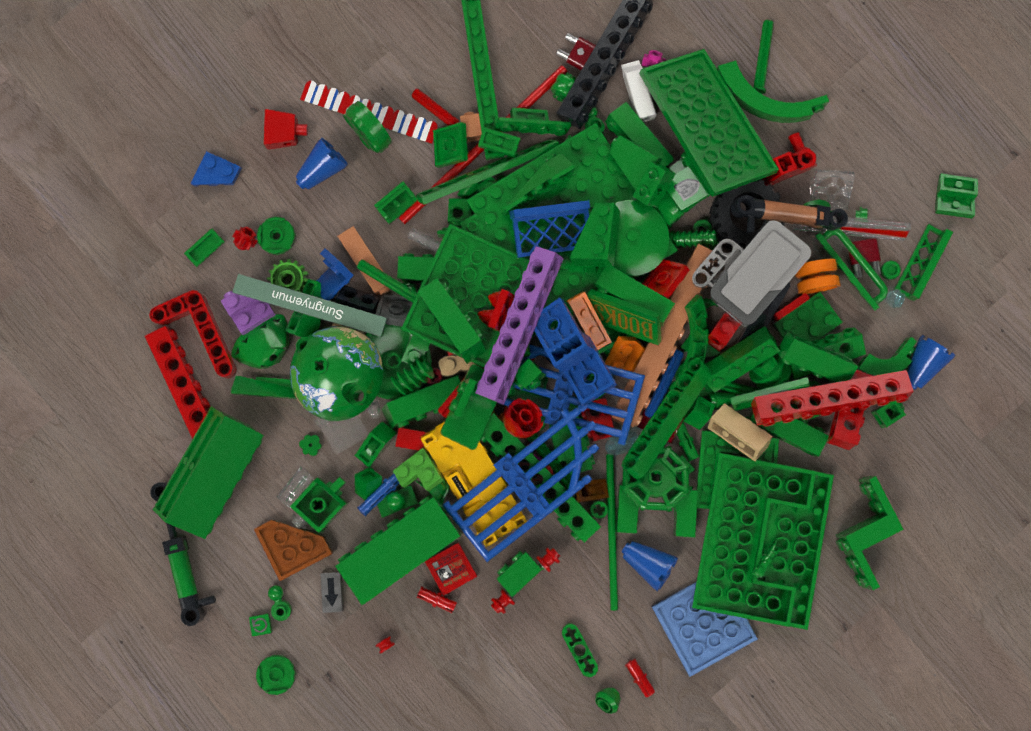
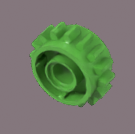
(286, 269)

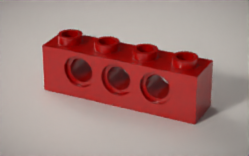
(839, 434)

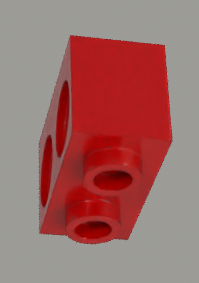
(603, 419)

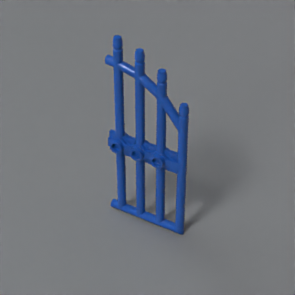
(562, 397)
(524, 488)

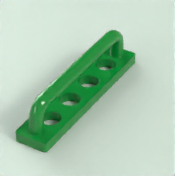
(872, 302)

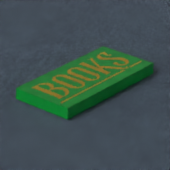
(627, 317)

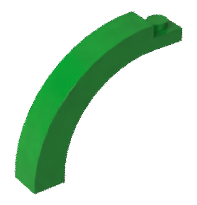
(763, 106)

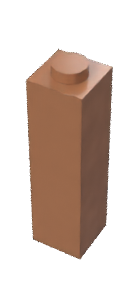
(358, 250)

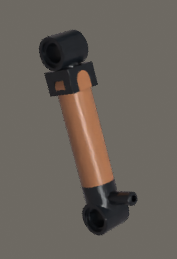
(814, 217)

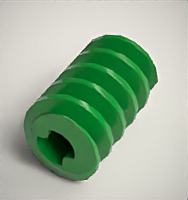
(413, 377)

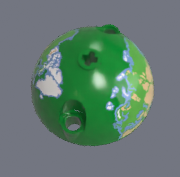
(348, 362)

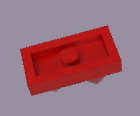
(497, 317)

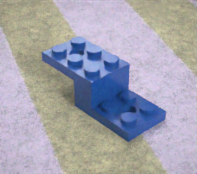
(573, 352)

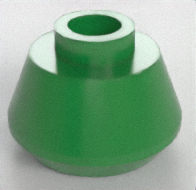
(608, 700)

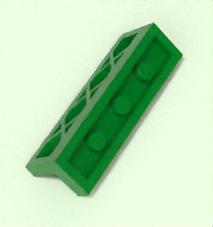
(930, 262)

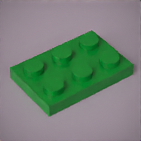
(810, 319)

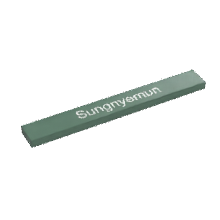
(309, 305)

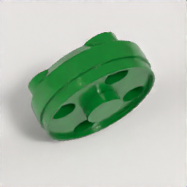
(367, 127)

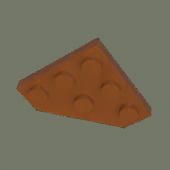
(290, 547)

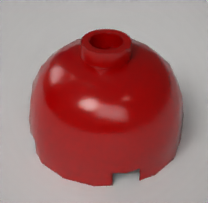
(522, 418)

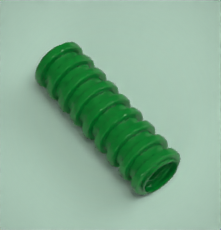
(694, 238)

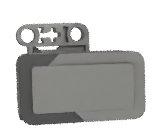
(755, 273)

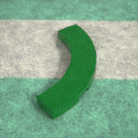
(698, 332)

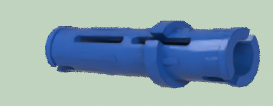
(378, 495)

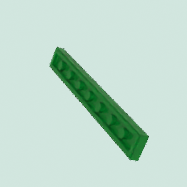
(485, 172)

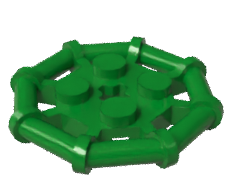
(663, 487)

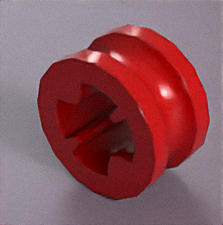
(385, 644)

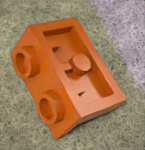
(625, 353)

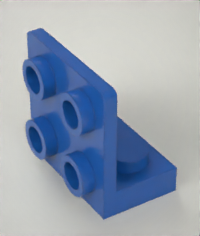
(334, 277)

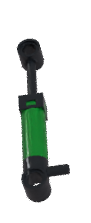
(182, 573)

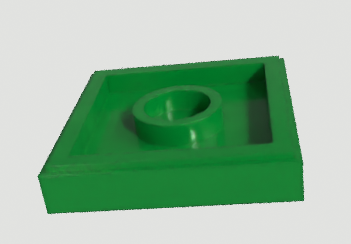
(450, 145)

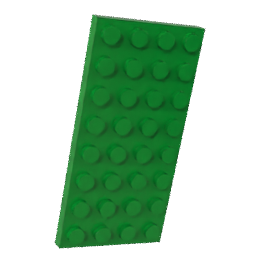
(708, 122)

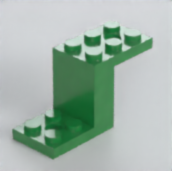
(868, 532)

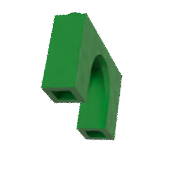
(684, 513)

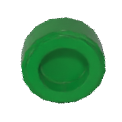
(890, 270)

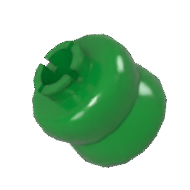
(562, 86)

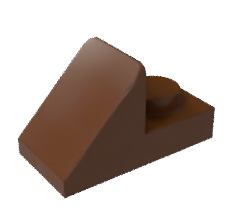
(594, 490)

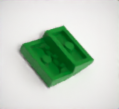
(956, 195)

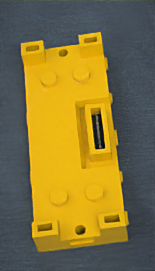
(463, 472)

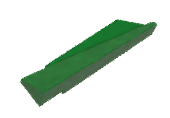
(263, 387)

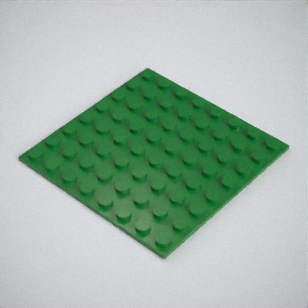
(594, 179)

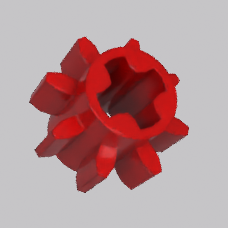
(244, 238)

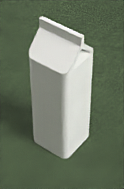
(638, 91)

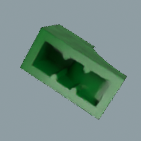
(375, 444)

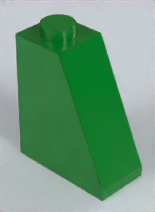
(632, 159)

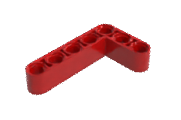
(203, 327)

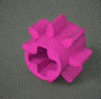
(652, 58)

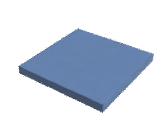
(698, 634)

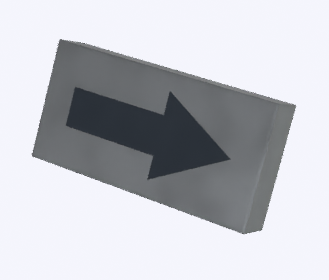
(331, 592)

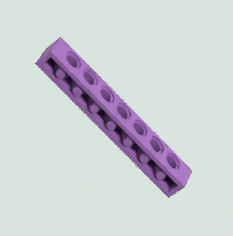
(522, 334)

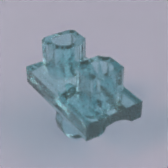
(614, 448)

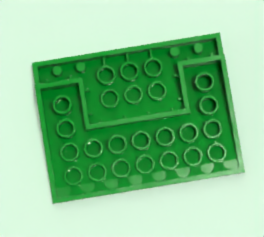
(743, 530)

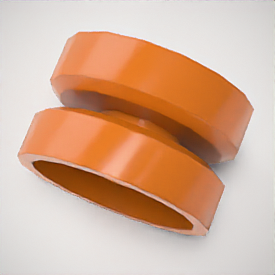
(816, 276)

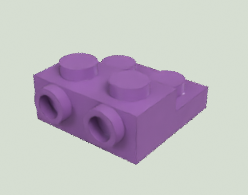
(246, 312)

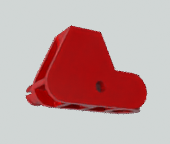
(791, 163)

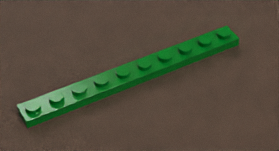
(481, 68)

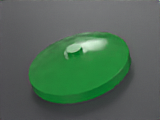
(640, 238)
(391, 349)

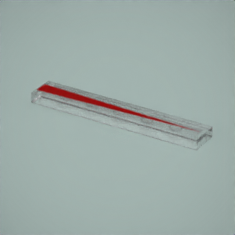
(868, 228)

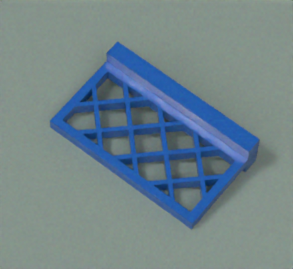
(546, 212)

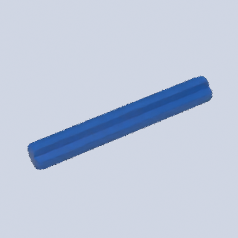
(664, 384)

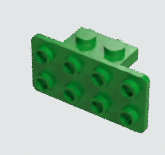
(468, 411)

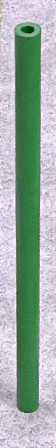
(612, 533)

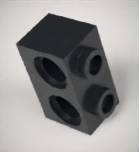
(358, 299)

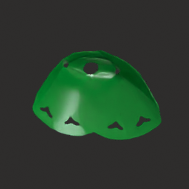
(263, 344)

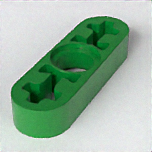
(591, 660)

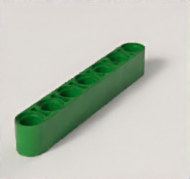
(666, 418)

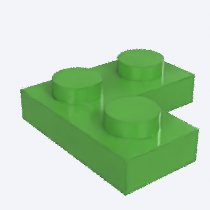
(421, 467)

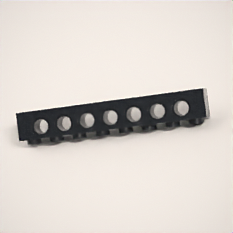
(629, 15)

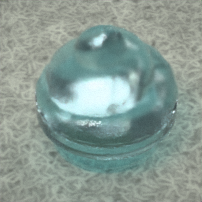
(895, 298)

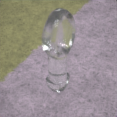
(374, 409)

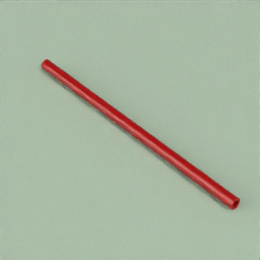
(476, 151)

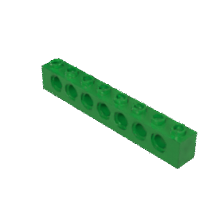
(588, 525)

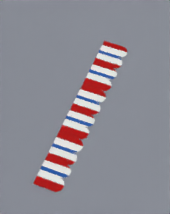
(387, 117)

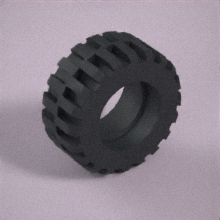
(721, 207)

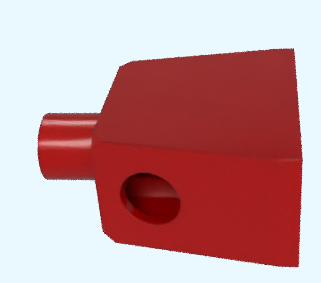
(282, 129)
(722, 331)

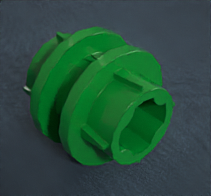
(771, 373)

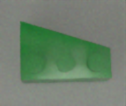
(598, 238)

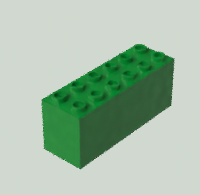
(208, 473)
(397, 549)

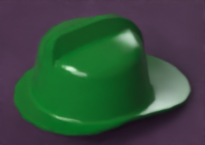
(438, 492)

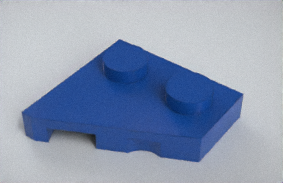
(215, 171)

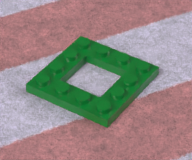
(709, 451)

